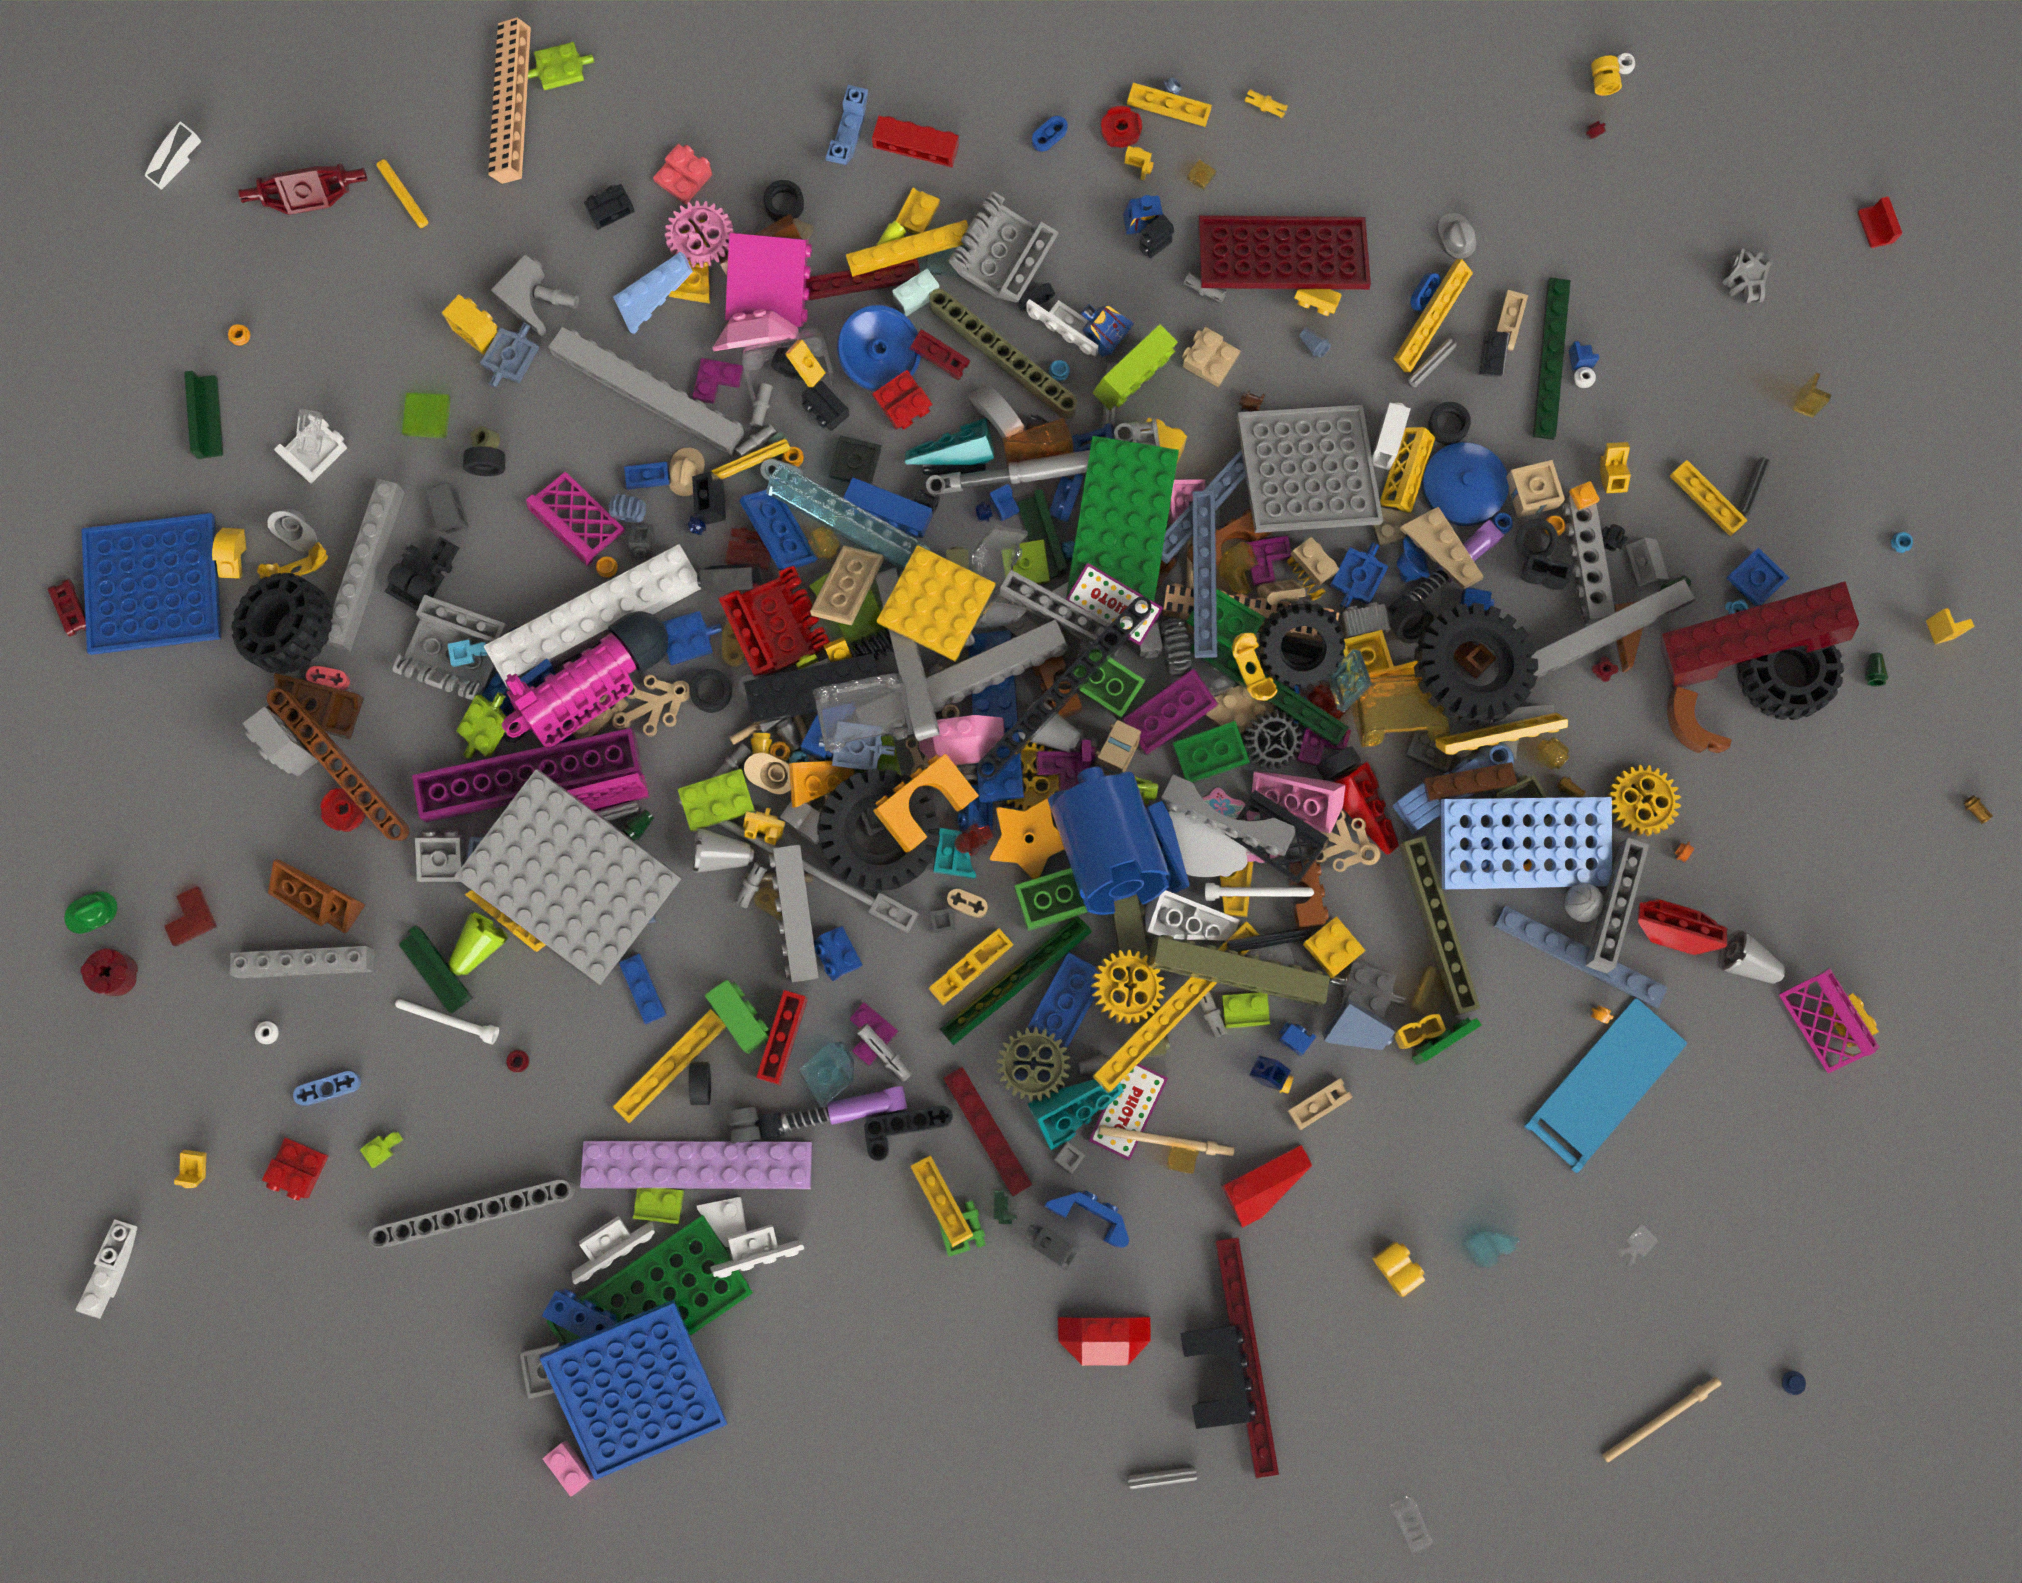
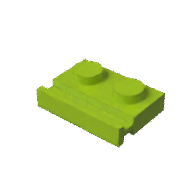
(1245, 1010)
(658, 1205)

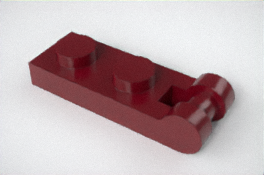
(939, 354)

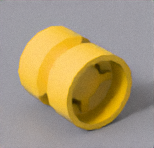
(1606, 75)

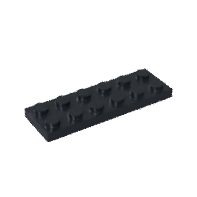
(792, 692)

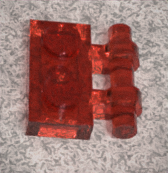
(746, 553)

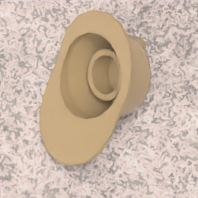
(684, 465)
(768, 772)

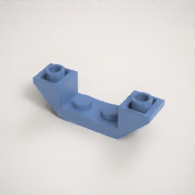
(851, 123)

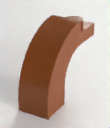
(1685, 726)

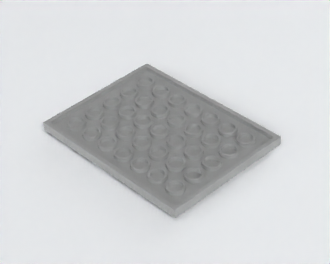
(568, 876)

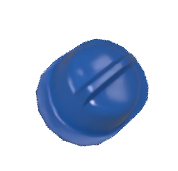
(1412, 562)

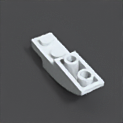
(109, 1269)

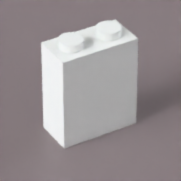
(1390, 435)

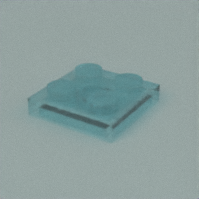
(1349, 680)

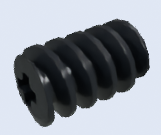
(874, 645)

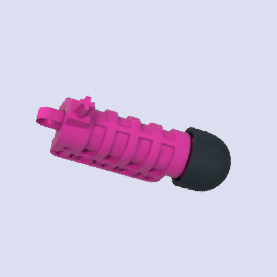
(633, 644)

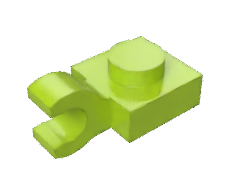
(379, 1149)

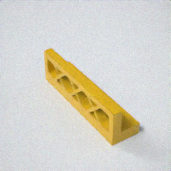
(1412, 469)

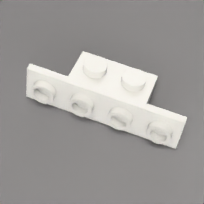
(1065, 322)
(608, 1244)
(754, 1248)

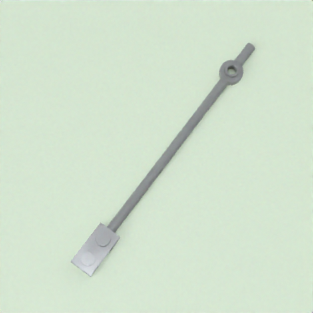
(881, 906)

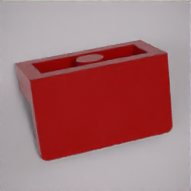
(1880, 223)

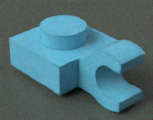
(464, 652)

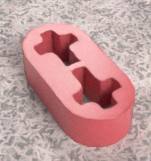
(328, 673)

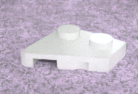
(725, 1218)

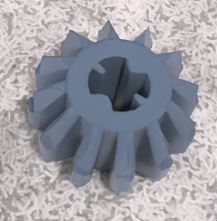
(627, 508)

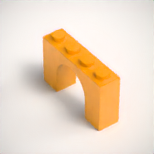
(895, 810)

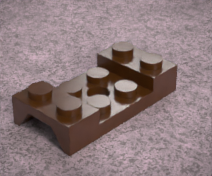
(335, 708)

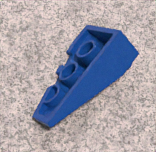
(1168, 842)

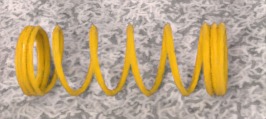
(1315, 595)

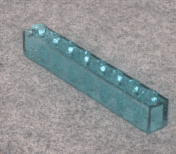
(842, 516)

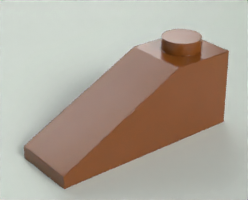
(1628, 645)

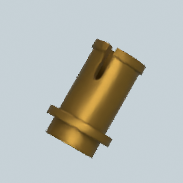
(1570, 788)
(1978, 809)

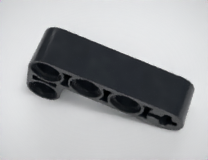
(909, 1127)

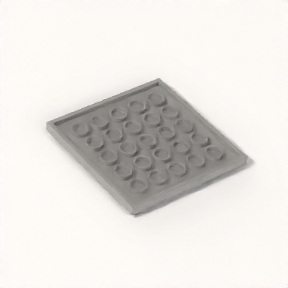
(1309, 468)

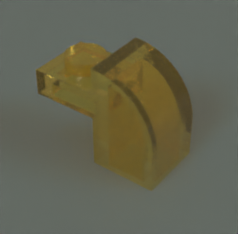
(1235, 563)

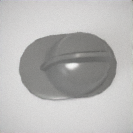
(1457, 235)
(292, 529)

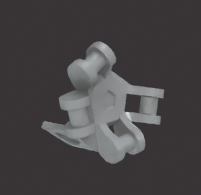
(1752, 271)

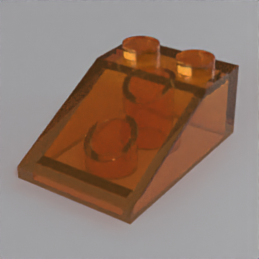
(1039, 442)

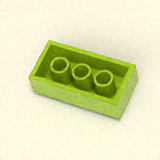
(1135, 368)

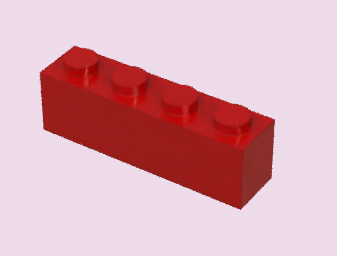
(915, 141)
(782, 1037)

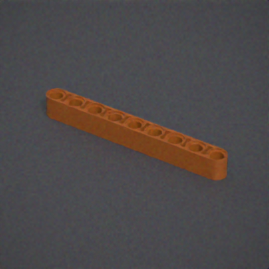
(328, 761)

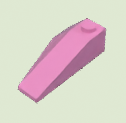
(1309, 799)

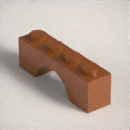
(1240, 528)

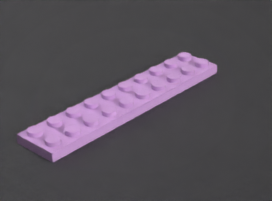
(696, 1165)

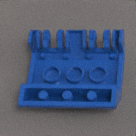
(1117, 1234)

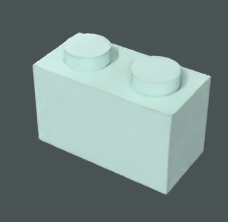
(914, 292)

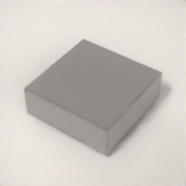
(1069, 1157)

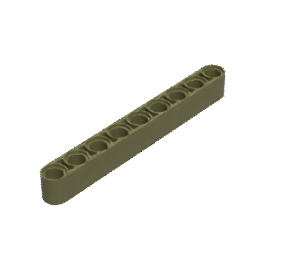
(1006, 362)

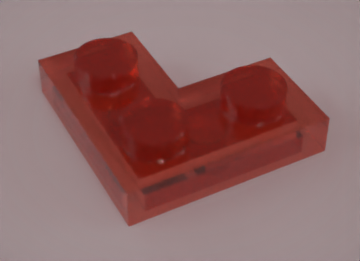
(196, 921)

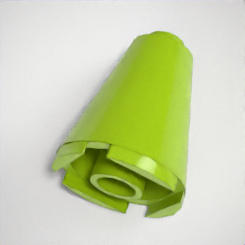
(475, 944)

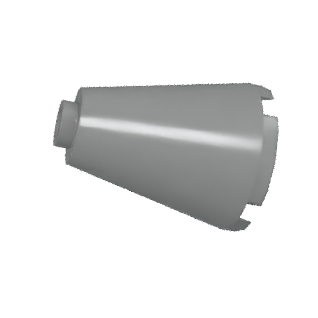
(1056, 733)
(719, 852)
(1750, 959)

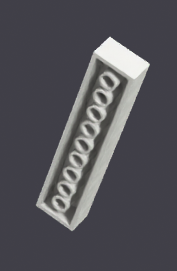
(587, 617)

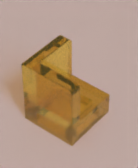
(1182, 1159)

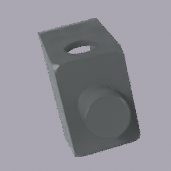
(1059, 1250)

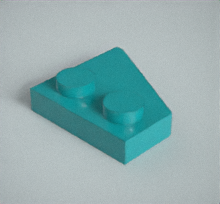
(949, 859)

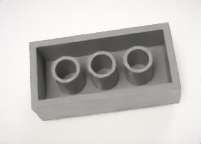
(278, 742)

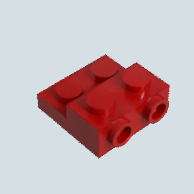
(902, 400)
(295, 1169)

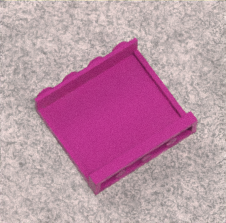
(768, 276)

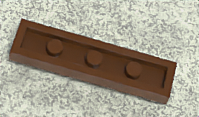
(1470, 781)

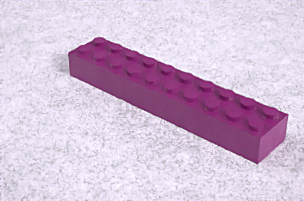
(498, 779)

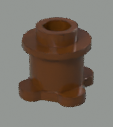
(1251, 402)

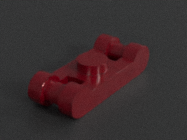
(68, 607)

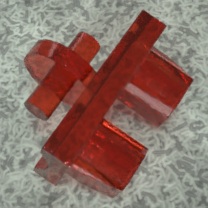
(1323, 697)
(973, 839)

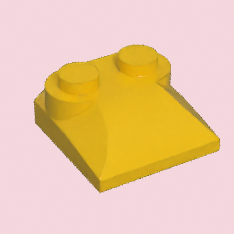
(1373, 650)

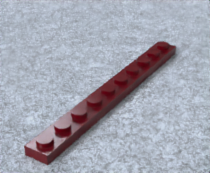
(1240, 1313)

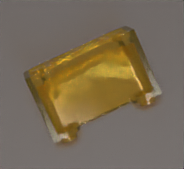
(1396, 706)

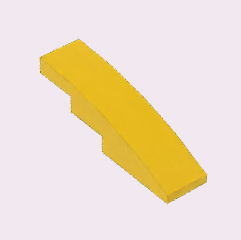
(971, 966)

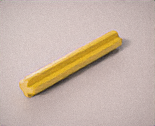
(402, 193)
(752, 459)

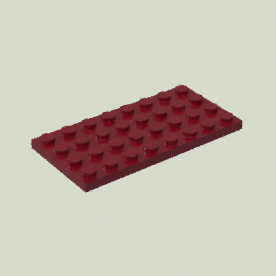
(1283, 252)

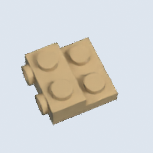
(1210, 357)

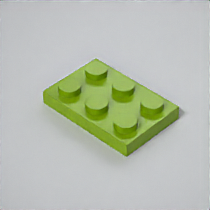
(716, 800)

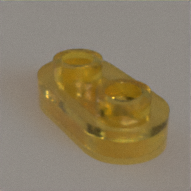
(731, 646)
(769, 906)

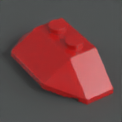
(1680, 927)
(1104, 1338)

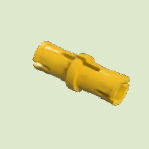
(1266, 103)

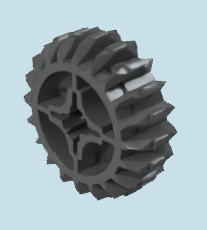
(1175, 647)
(1285, 727)

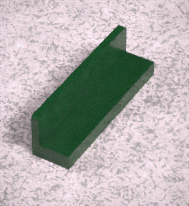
(203, 415)
(1039, 527)
(435, 970)

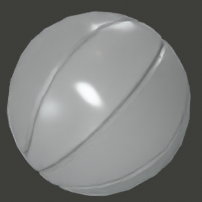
(1584, 902)

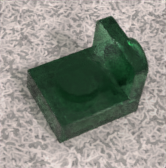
(1001, 1204)

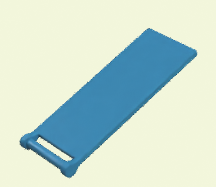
(1607, 1083)

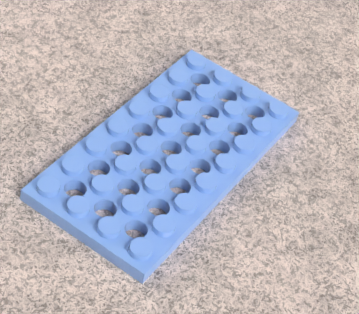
(1537, 831)

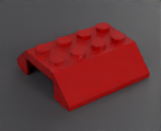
(774, 623)

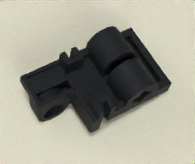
(420, 572)

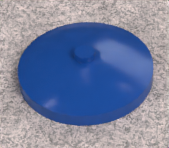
(876, 346)
(1465, 483)

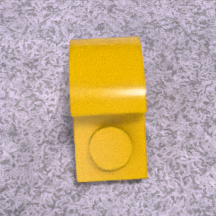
(1613, 468)
(227, 552)

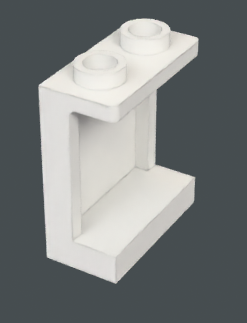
(311, 466)

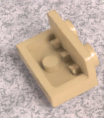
(1315, 561)

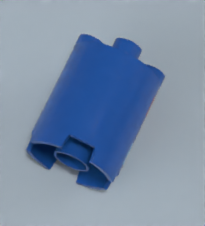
(1109, 840)

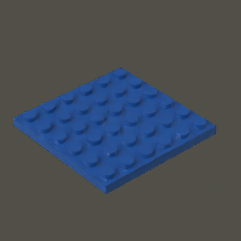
(150, 584)
(633, 1389)

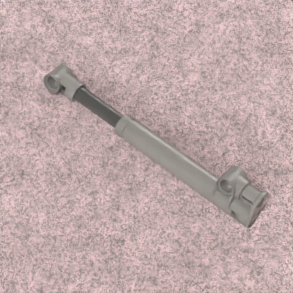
(1040, 468)

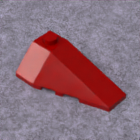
(1363, 802)
(1264, 1186)

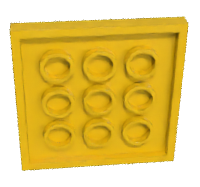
(936, 603)

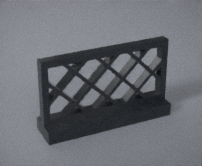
(1302, 830)

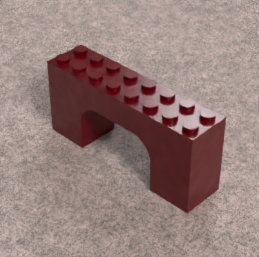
(1806, 620)

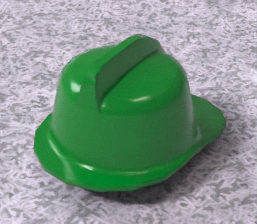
(90, 912)

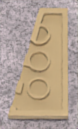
(1443, 546)

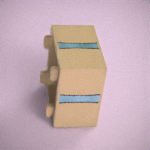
(1535, 488)
(1118, 748)

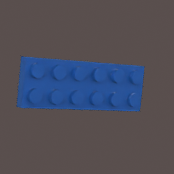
(1061, 1009)

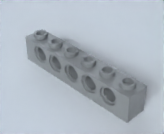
(1581, 569)
(1051, 607)
(1617, 905)
(302, 962)

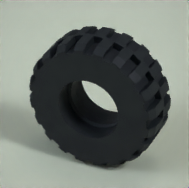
(264, 608)
(1784, 701)

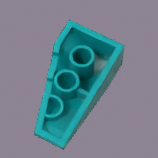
(965, 447)
(1070, 1109)

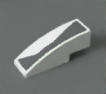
(172, 155)

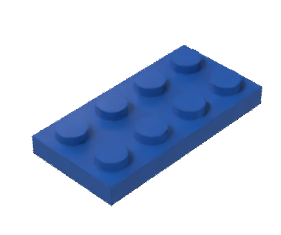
(778, 530)

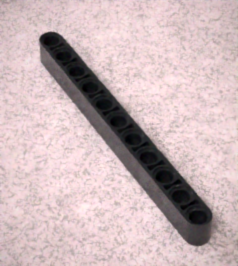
(1069, 678)

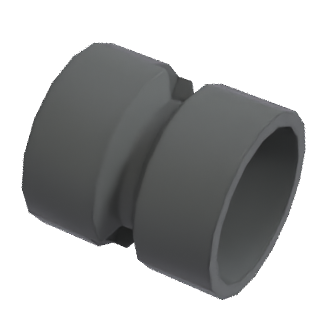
(744, 1125)

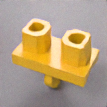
(764, 824)

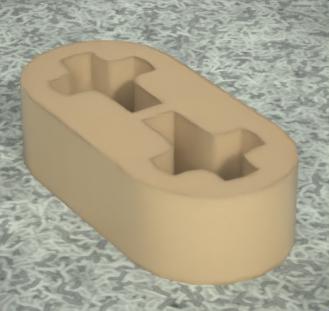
(965, 908)

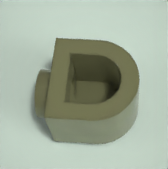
(485, 437)

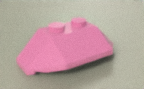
(754, 329)
(964, 738)

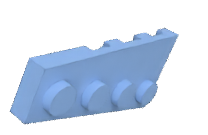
(648, 292)

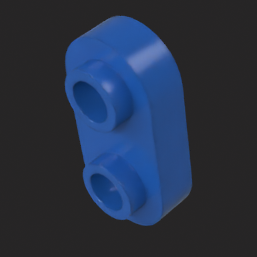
(1048, 134)
(1425, 291)

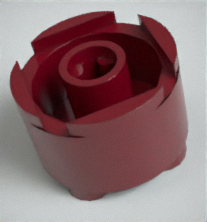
(106, 962)

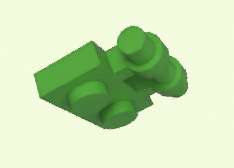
(971, 1214)

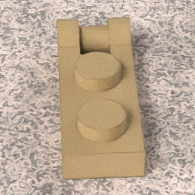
(1512, 315)
(601, 721)
(1319, 1104)

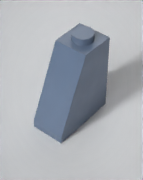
(1358, 1027)

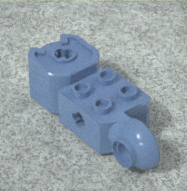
(1416, 809)

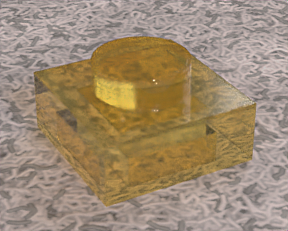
(1201, 174)

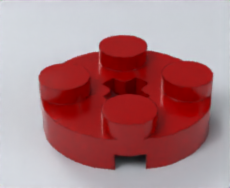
(1121, 138)
(330, 811)

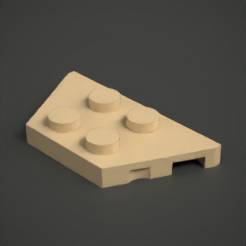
(1239, 707)

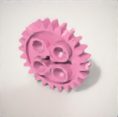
(716, 224)

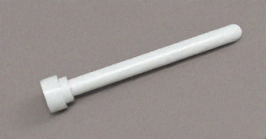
(1215, 891)
(487, 1033)

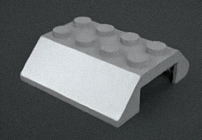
(1002, 250)
(429, 651)

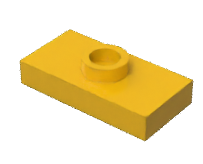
(805, 363)

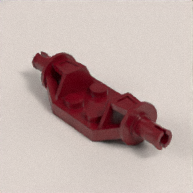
(303, 188)

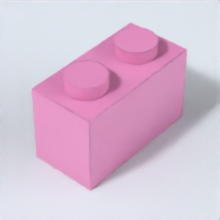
(568, 1468)

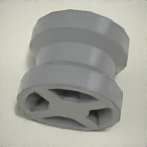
(969, 771)

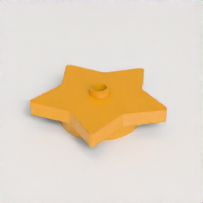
(1016, 826)

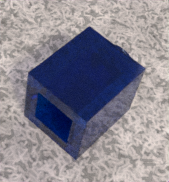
(1270, 1072)

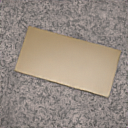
(847, 585)

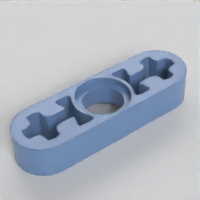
(309, 1087)

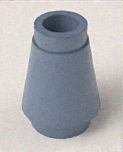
(1315, 342)

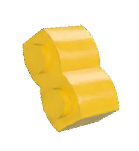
(1423, 1029)
(1399, 1269)

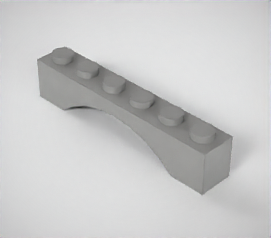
(1268, 833)

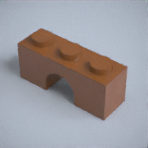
(1474, 658)
(1048, 672)
(1311, 912)

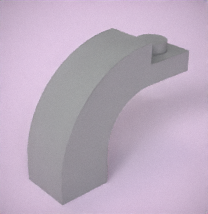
(996, 410)

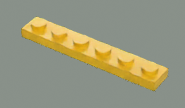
(906, 248)
(1433, 315)
(1505, 732)
(670, 1066)

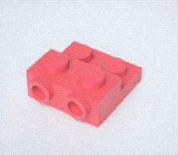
(683, 173)

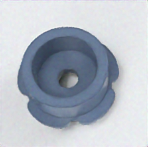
(1172, 86)

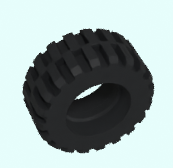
(1314, 670)

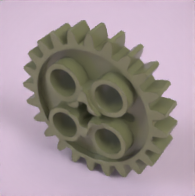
(1035, 1043)

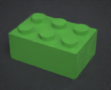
(1111, 685)
(1049, 899)
(738, 1016)

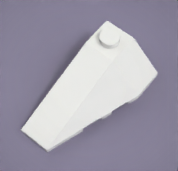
(1186, 919)

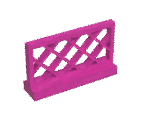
(562, 530)
(612, 792)
(1842, 1007)

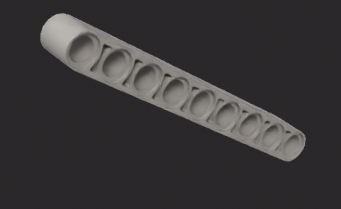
(1613, 627)
(910, 668)
(461, 1217)

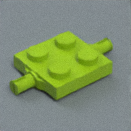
(559, 66)
(482, 725)

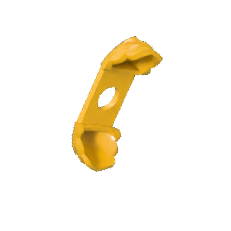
(316, 559)
(1257, 684)

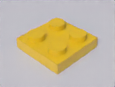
(1334, 947)

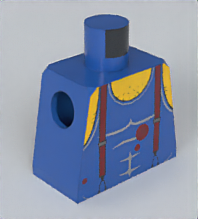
(1141, 213)
(1105, 327)

